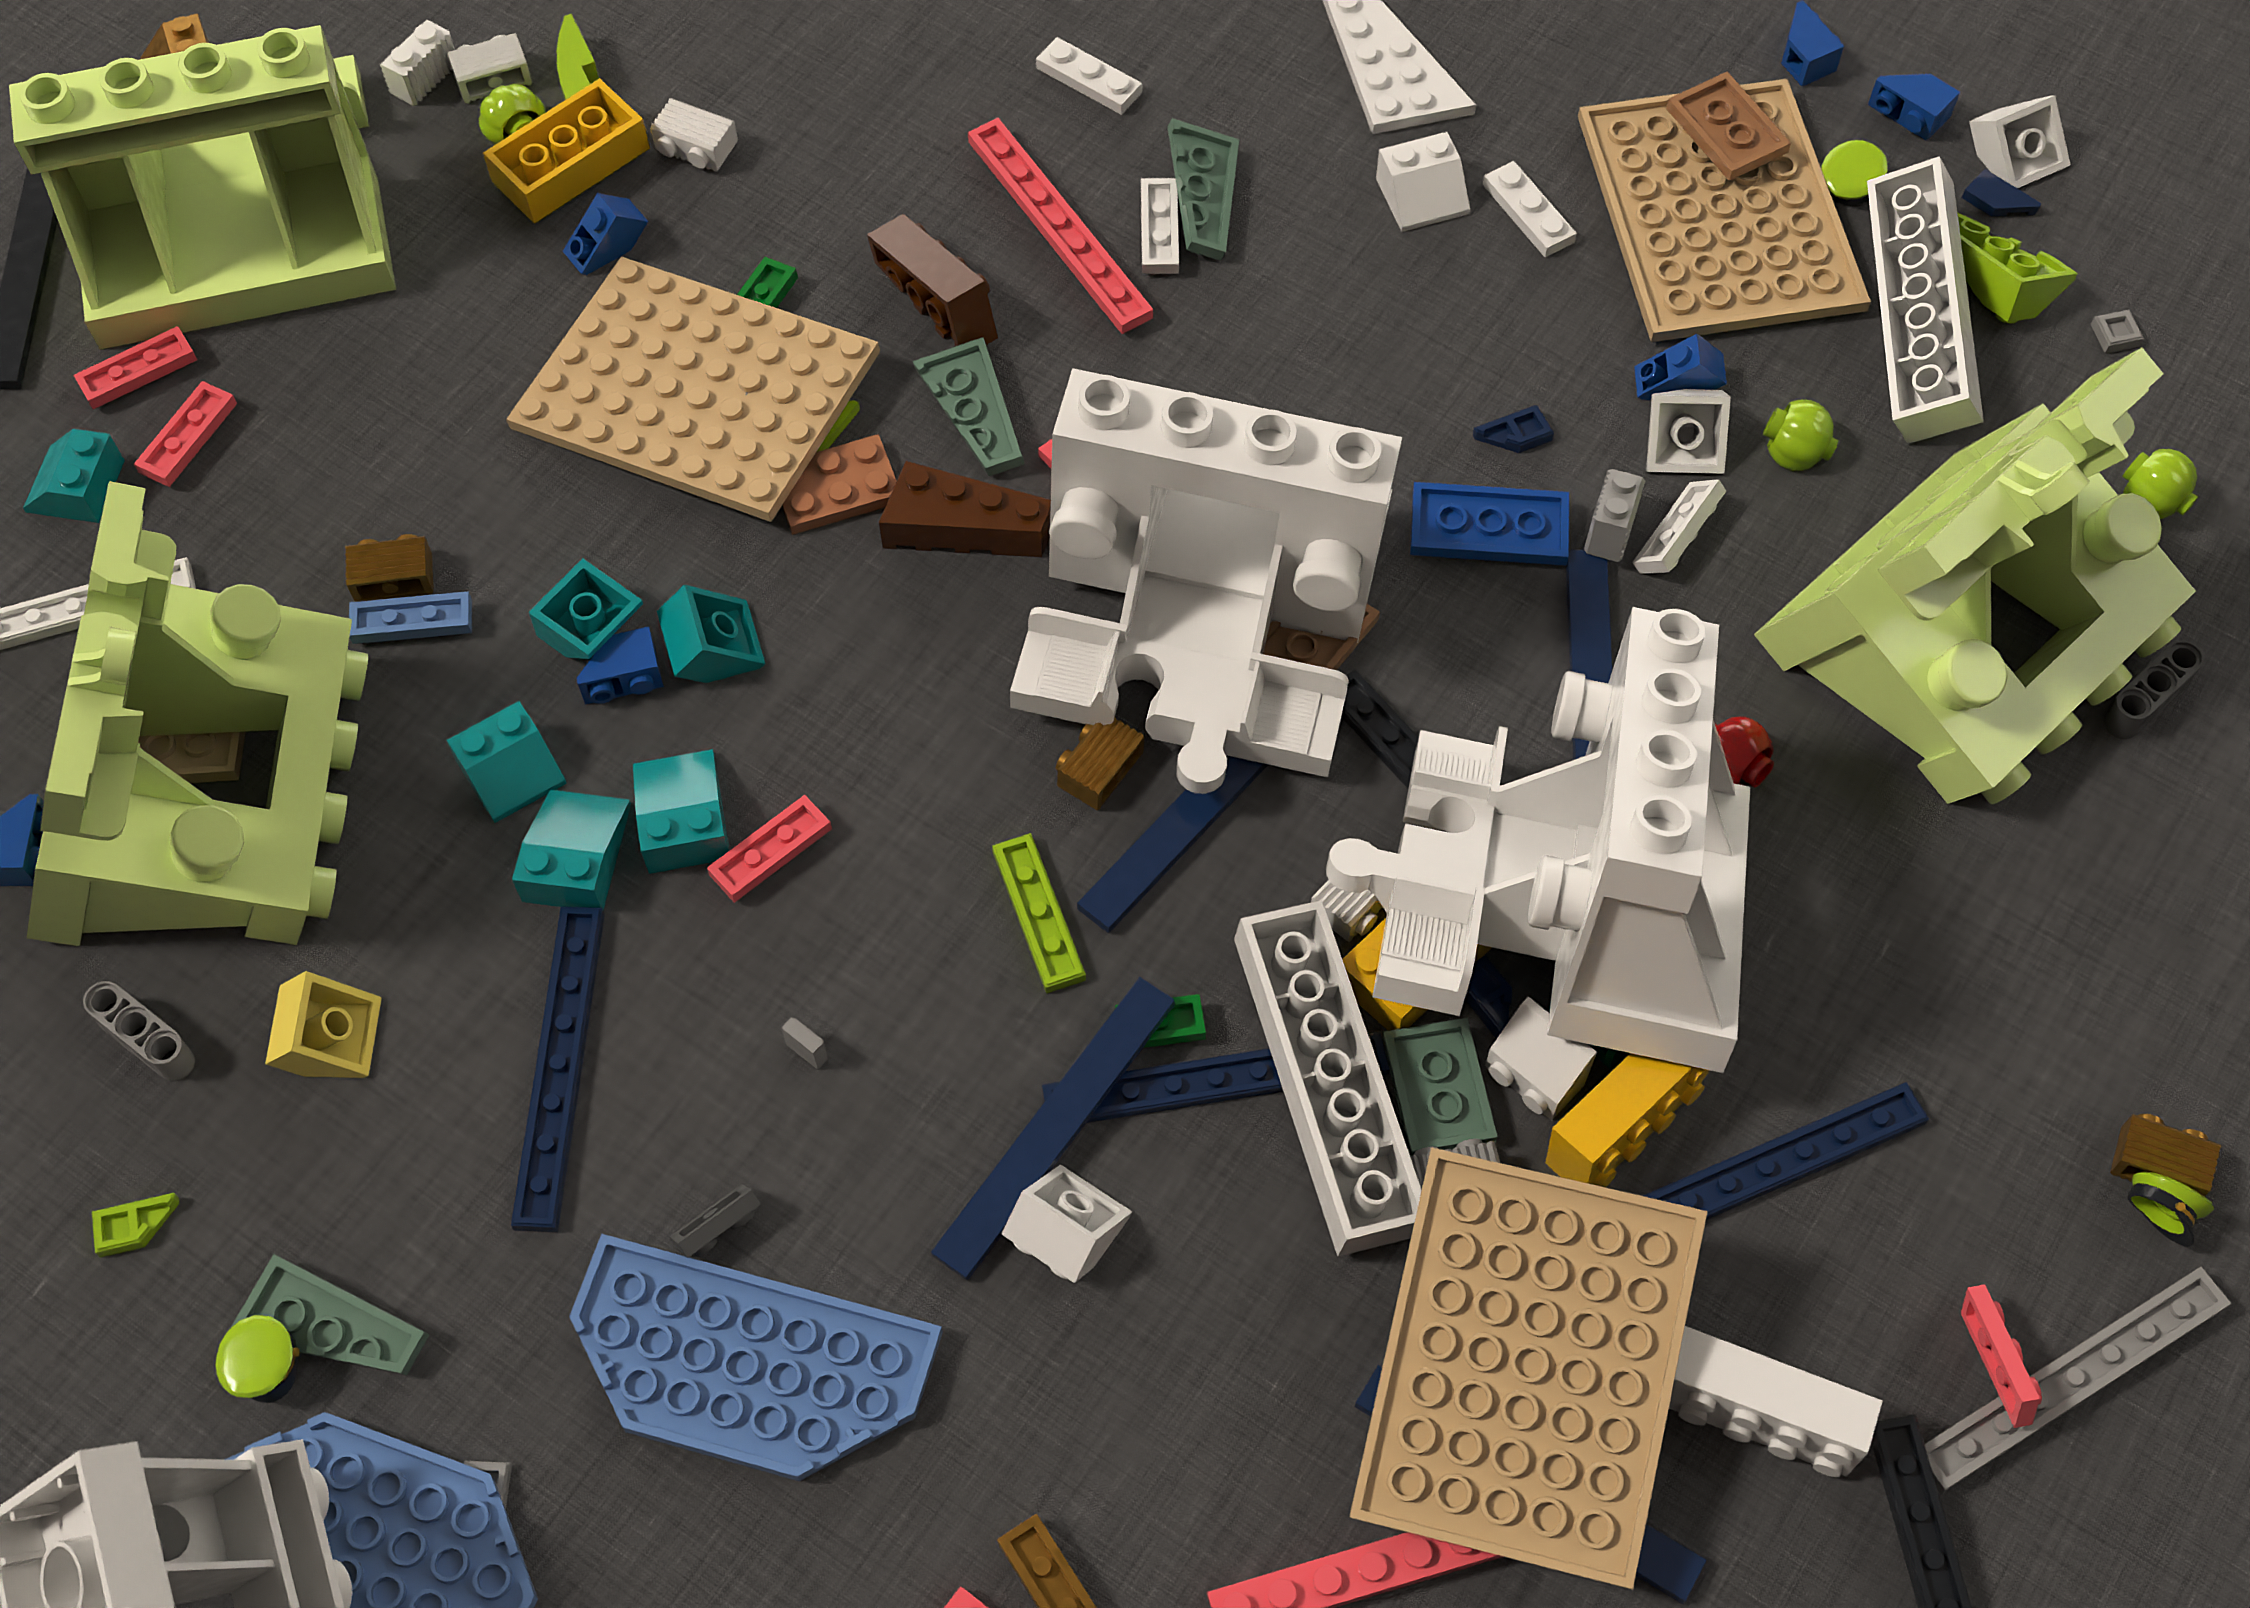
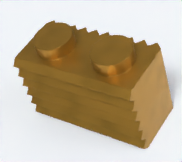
(389, 568)
(1099, 761)
(2157, 1148)

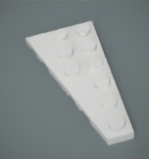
(1392, 70)

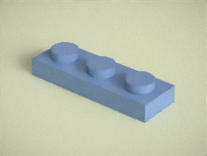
(410, 617)

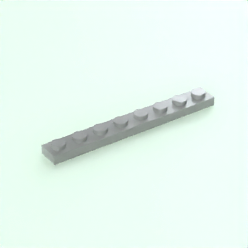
(2078, 1376)

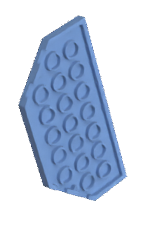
(745, 1360)
(412, 1522)

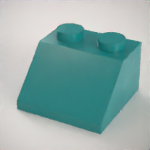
(75, 476)
(582, 611)
(709, 635)
(506, 761)

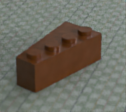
(934, 280)
(963, 514)

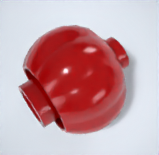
(1746, 749)

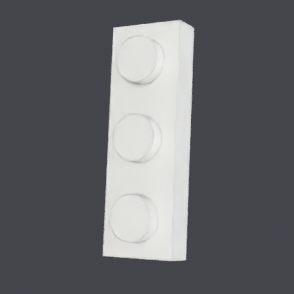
(1089, 75)
(1529, 209)
(1159, 226)
(1679, 527)

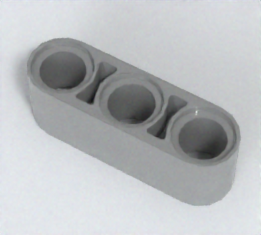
(129, 1016)

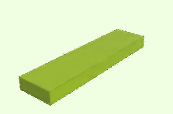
(1039, 913)

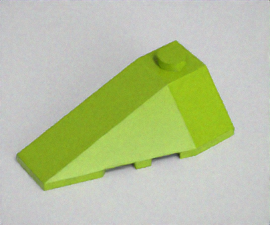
(2008, 278)

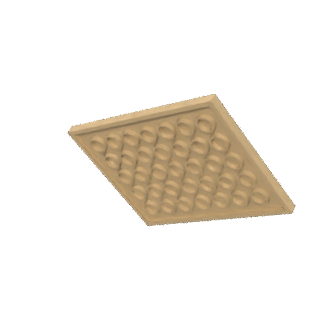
(1713, 248)
(662, 379)
(1530, 1367)

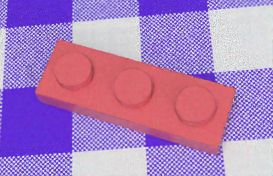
(135, 367)
(185, 434)
(769, 848)
(2001, 1356)

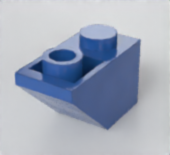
(1810, 47)
(1914, 101)
(604, 233)
(1683, 366)
(621, 668)
(20, 841)

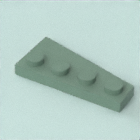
(1205, 185)
(972, 399)
(332, 1321)

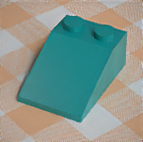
(679, 811)
(571, 850)

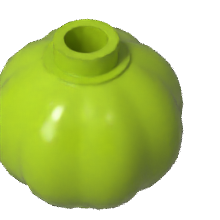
(508, 110)
(1800, 435)
(2163, 480)

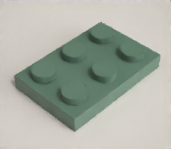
(1438, 1085)

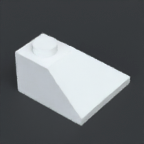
(2021, 141)
(1688, 431)

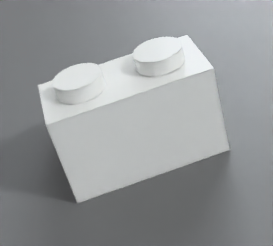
(1423, 181)
(1537, 1065)
(1065, 1223)

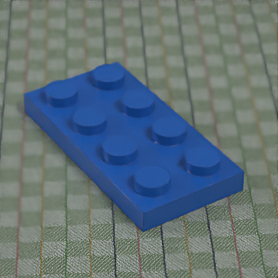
(1490, 523)

